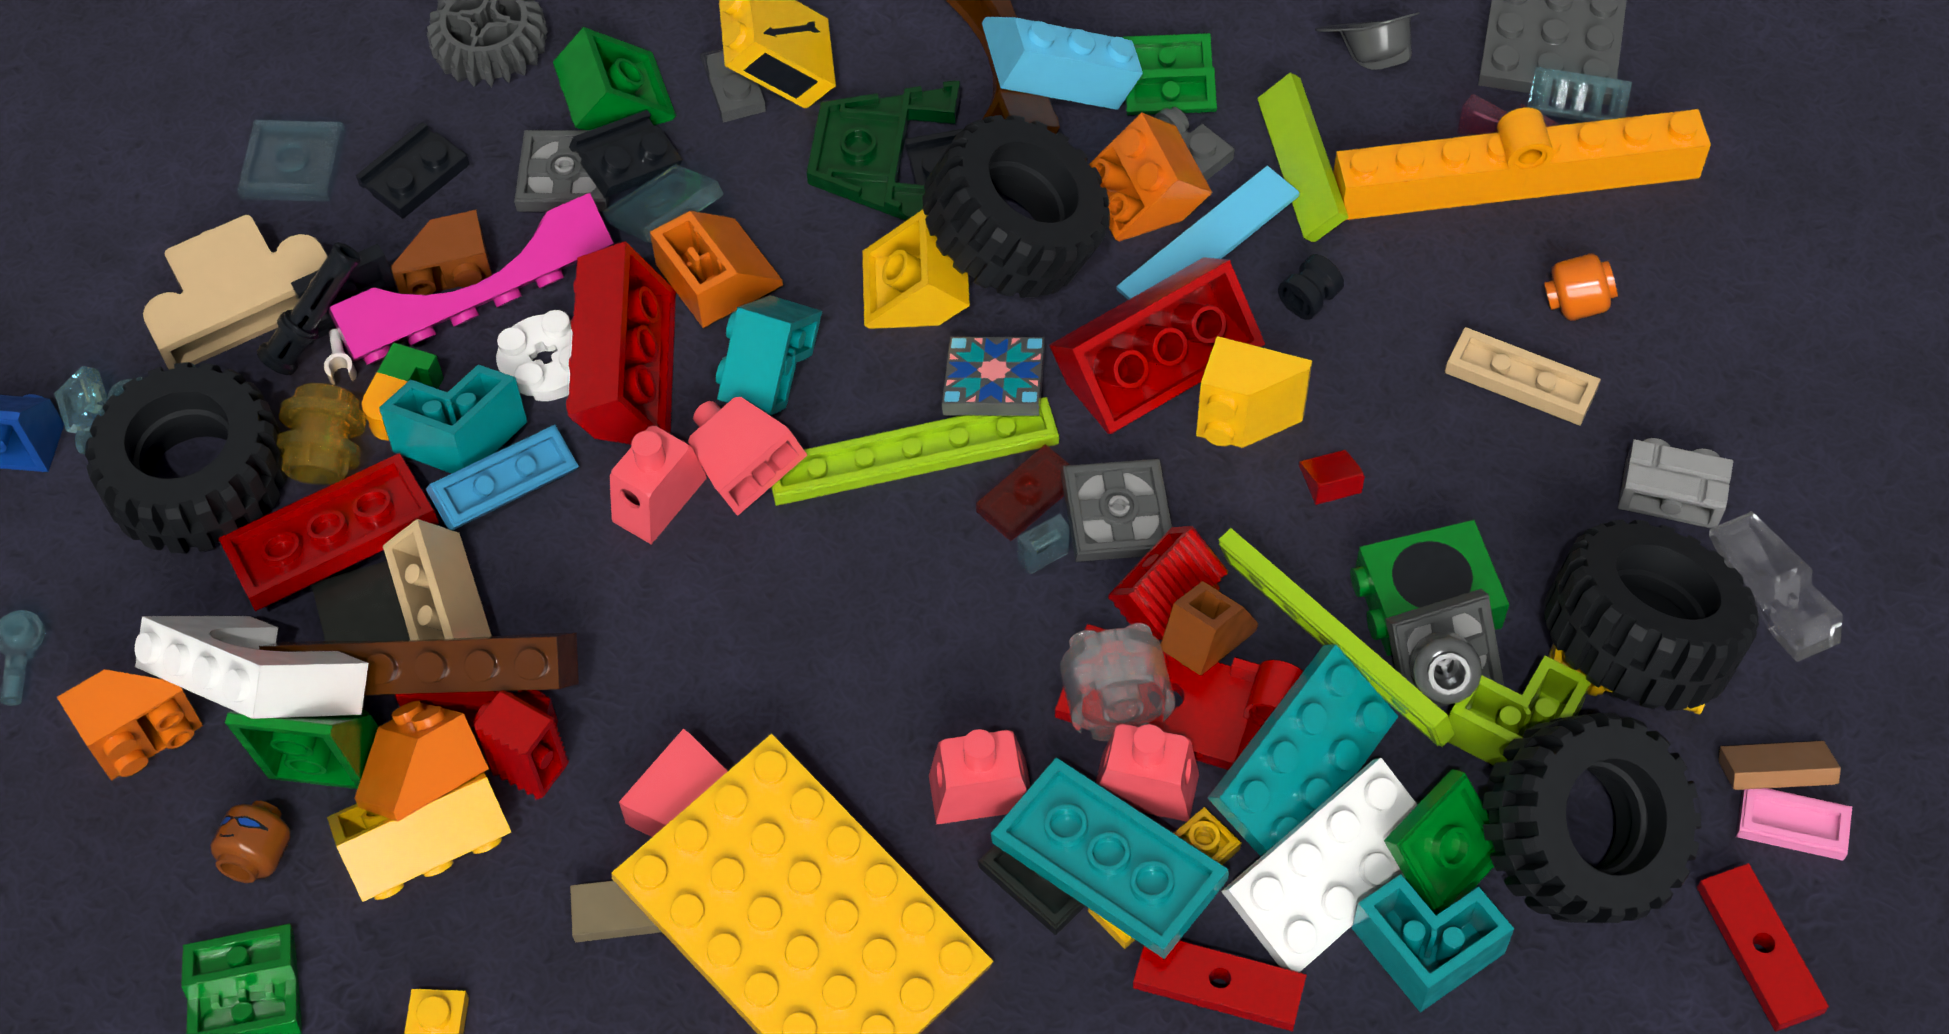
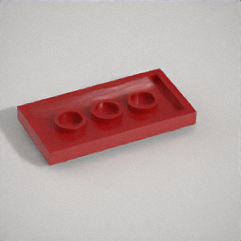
(325, 531)

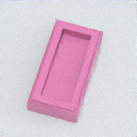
(1794, 822)

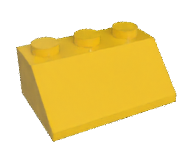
(389, 852)

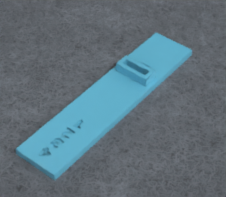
(1217, 231)

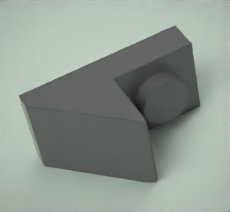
(733, 93)

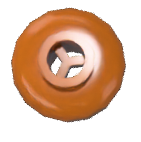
(1581, 287)

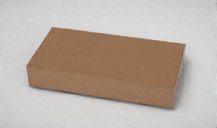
(1779, 765)

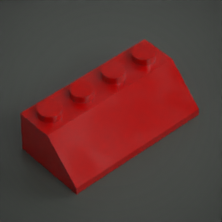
(1155, 342)
(621, 346)

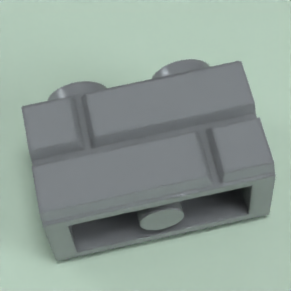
(1675, 483)

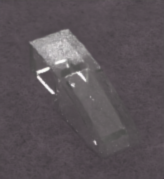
(1780, 585)

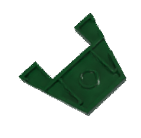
(862, 145)

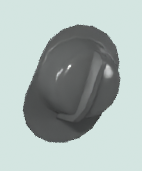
(1377, 42)

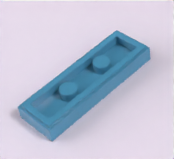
(501, 477)

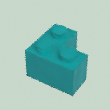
(764, 350)
(455, 425)
(1430, 951)

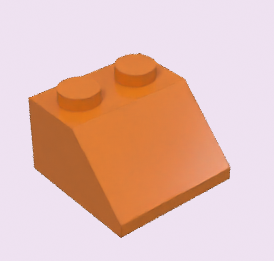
(418, 760)

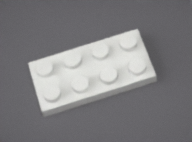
(1316, 875)

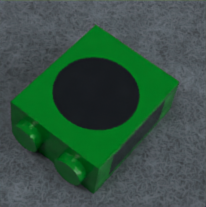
(1424, 571)

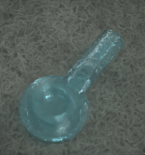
(19, 640)

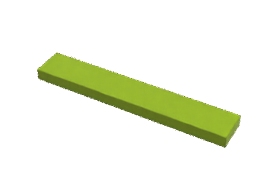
(913, 452)
(1328, 630)

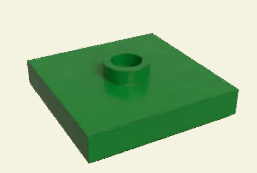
(1444, 843)

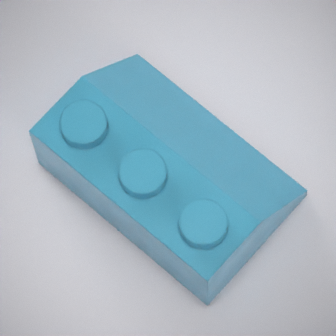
(1062, 61)

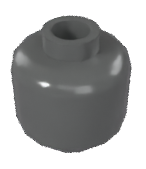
(1449, 684)

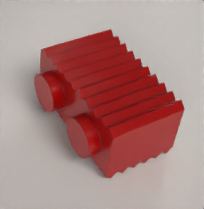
(1164, 576)
(520, 743)

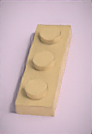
(1522, 376)

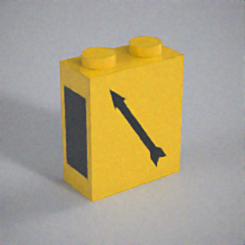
(779, 47)

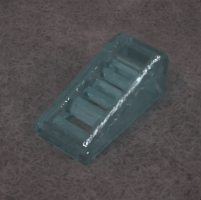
(1542, 87)

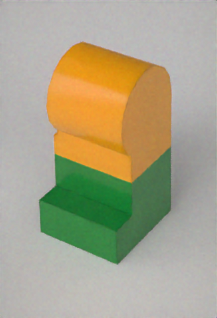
(395, 371)

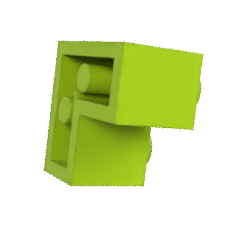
(1497, 715)

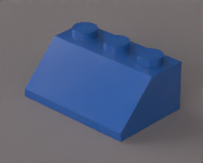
(28, 432)

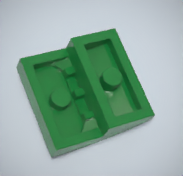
(1174, 74)
(243, 983)

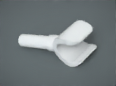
(338, 358)

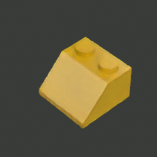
(910, 279)
(1250, 393)

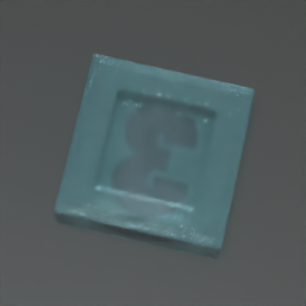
(1043, 544)

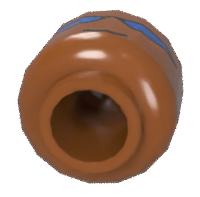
(250, 841)

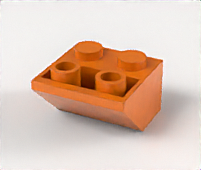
(1149, 178)
(712, 264)
(129, 719)

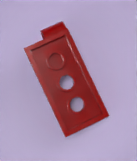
(1219, 707)

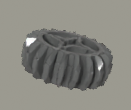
(486, 38)

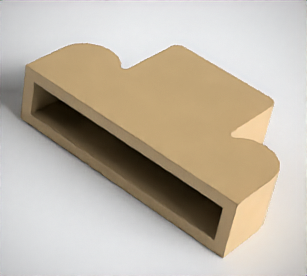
(228, 289)

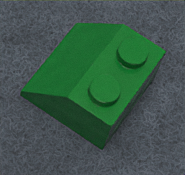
(610, 81)

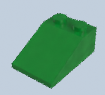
(308, 748)

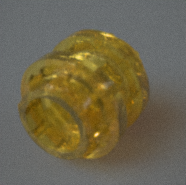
(320, 425)

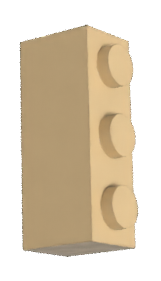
(435, 583)

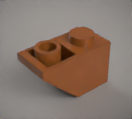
(443, 256)
(1205, 628)

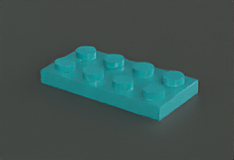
(1303, 750)
(1110, 857)

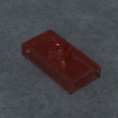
(1024, 493)

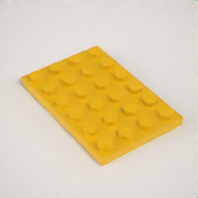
(798, 908)

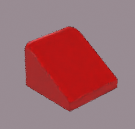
(1332, 476)

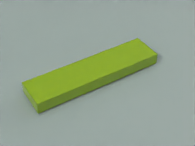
(1302, 157)

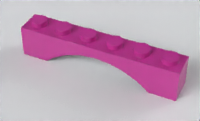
(380, 317)

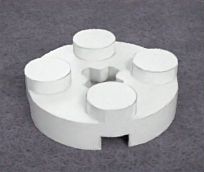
(523, 343)

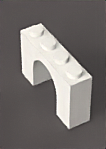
(224, 664)

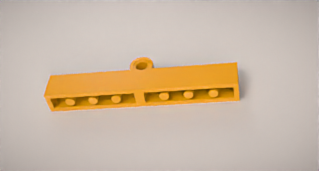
(1521, 162)

